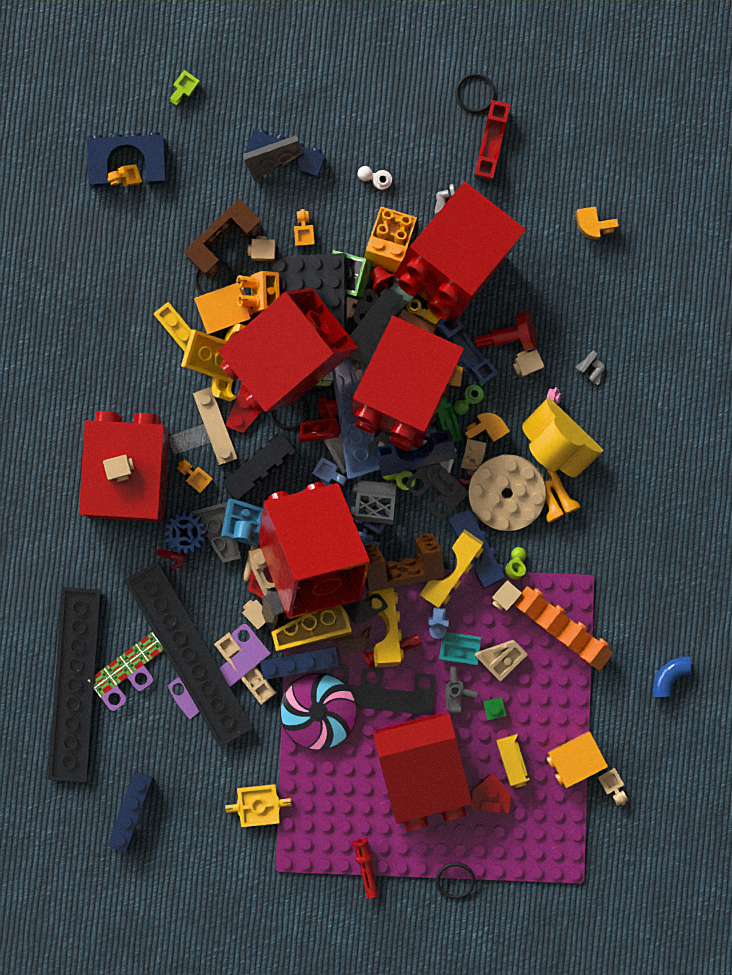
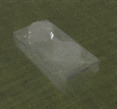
(189, 439)

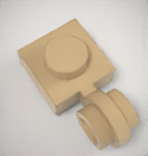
(611, 782)

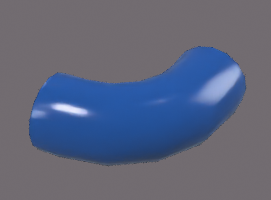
(668, 674)

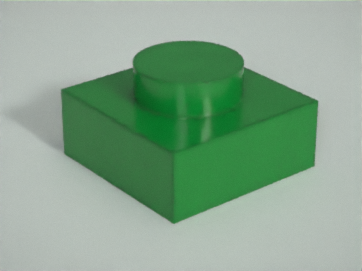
(494, 708)

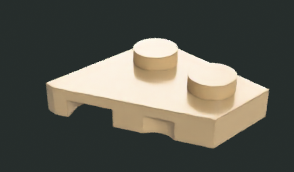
(501, 658)

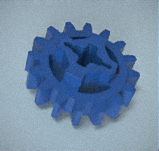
(191, 526)

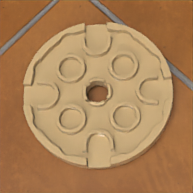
(513, 511)

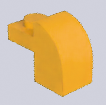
(590, 227)
(491, 423)

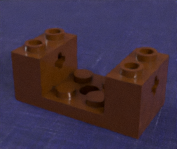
(241, 217)
(423, 568)

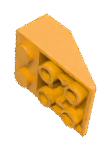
(390, 239)

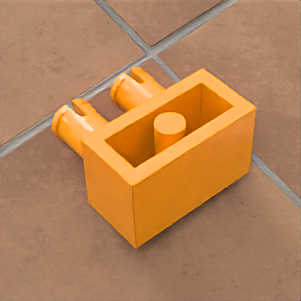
(263, 287)

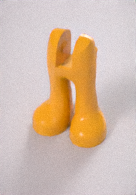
(568, 504)

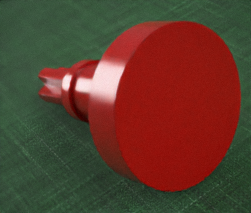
(522, 331)

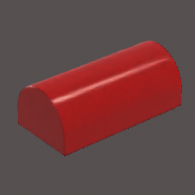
(319, 430)

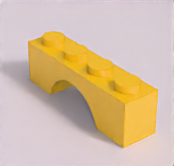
(466, 549)
(388, 651)

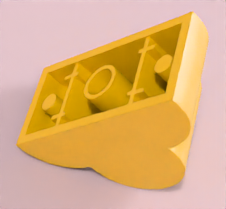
(559, 441)

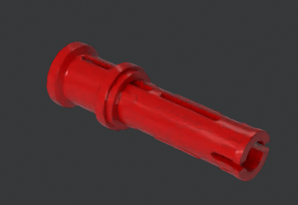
(405, 644)
(364, 860)

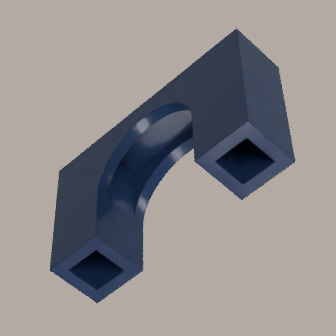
(102, 149)

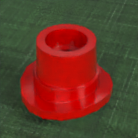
(381, 279)
(327, 408)

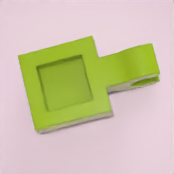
(185, 85)

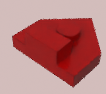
(491, 796)

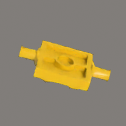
(258, 805)

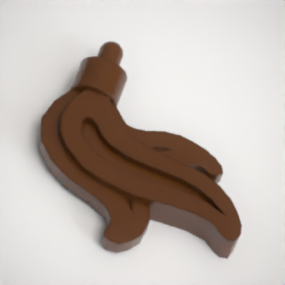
(353, 643)

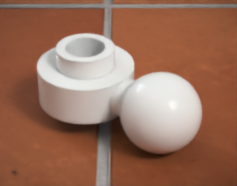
(365, 174)

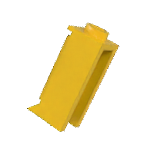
(512, 761)

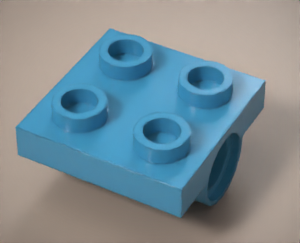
(242, 522)

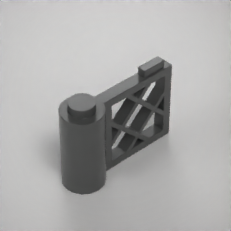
(376, 494)

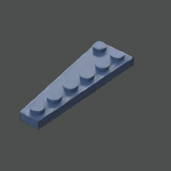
(355, 442)

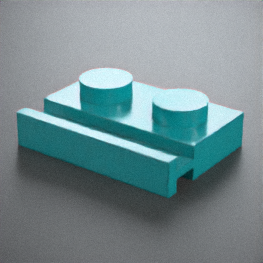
(459, 648)

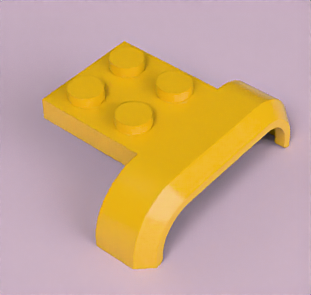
(204, 358)

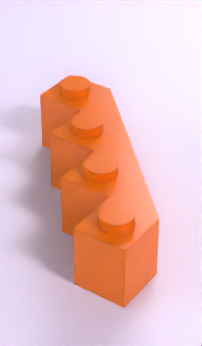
(565, 630)

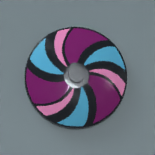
(318, 711)

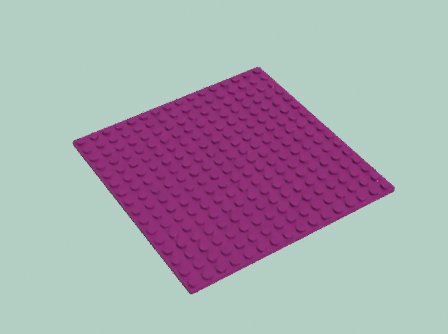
(546, 702)

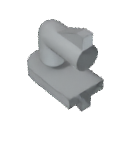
(441, 196)
(595, 375)

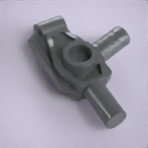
(454, 692)

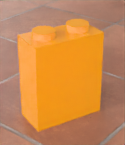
(220, 308)
(576, 760)

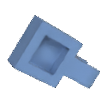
(327, 471)

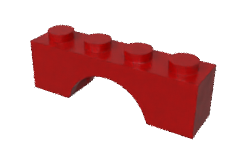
(491, 141)

